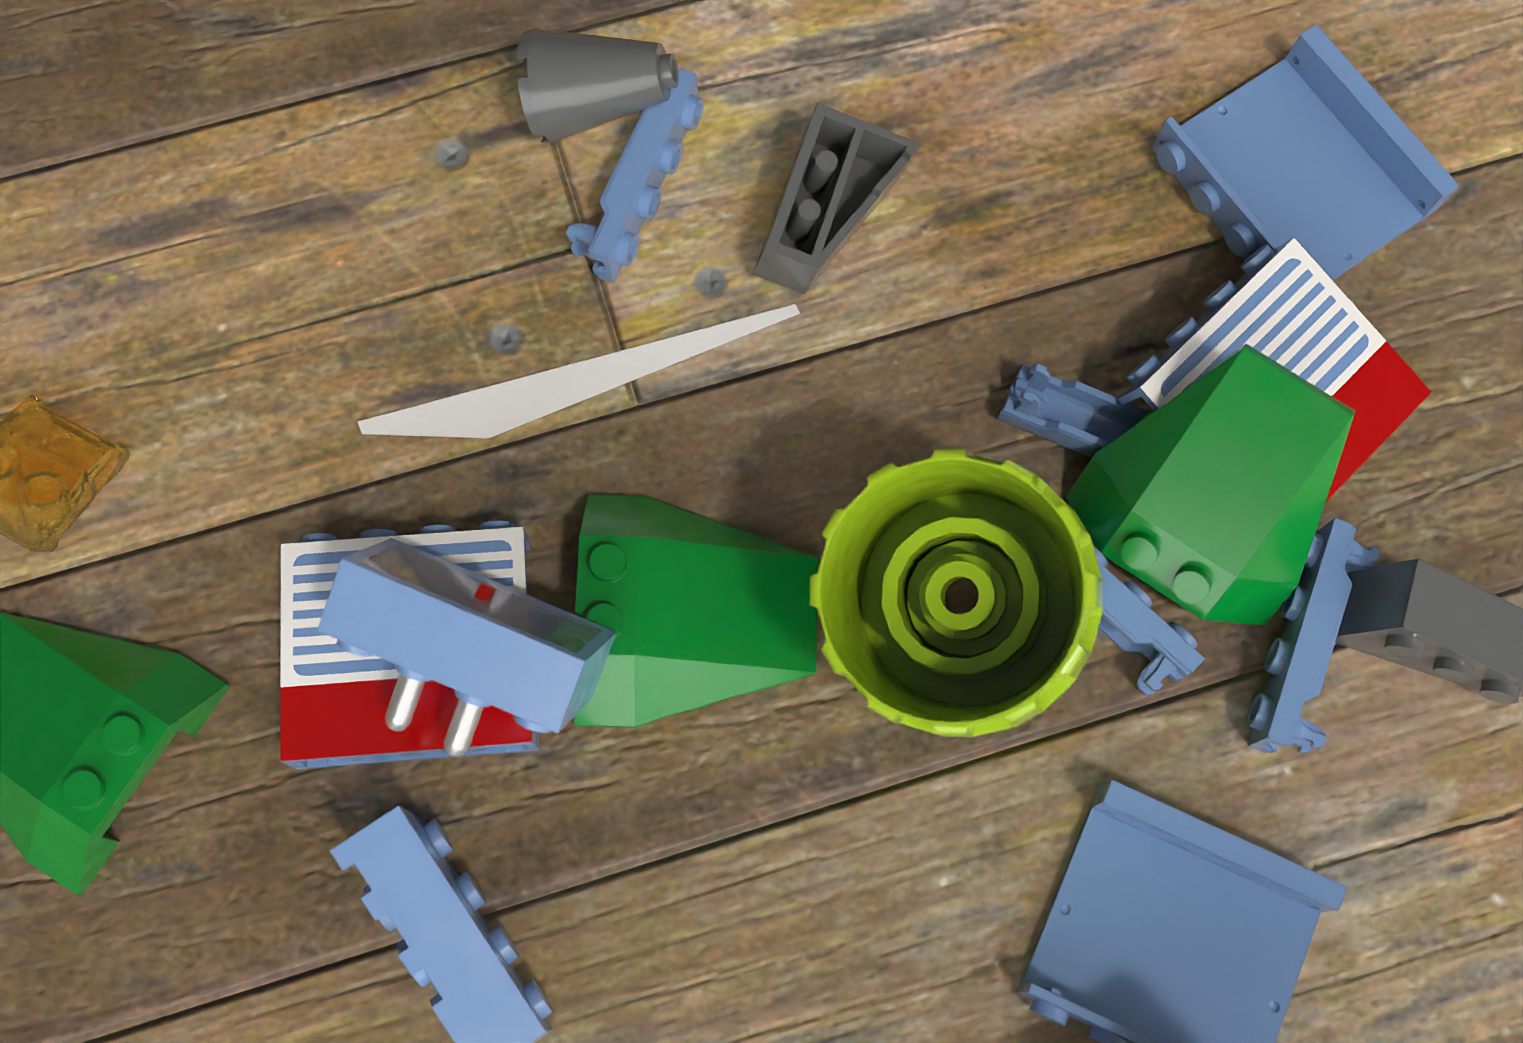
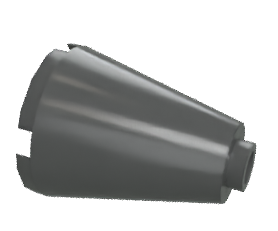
(589, 80)

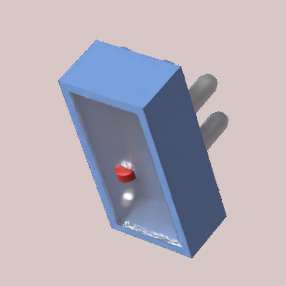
(465, 635)

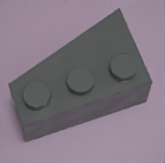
(829, 193)
(1436, 626)

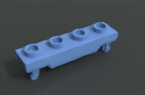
(637, 178)
(1066, 411)
(1137, 628)
(1303, 653)

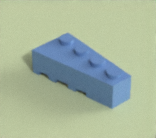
(444, 931)

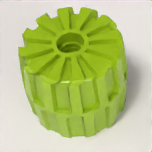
(888, 582)

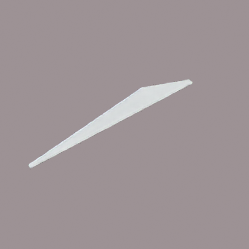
(525, 399)

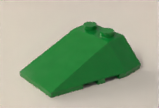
(1219, 488)
(692, 607)
(82, 733)

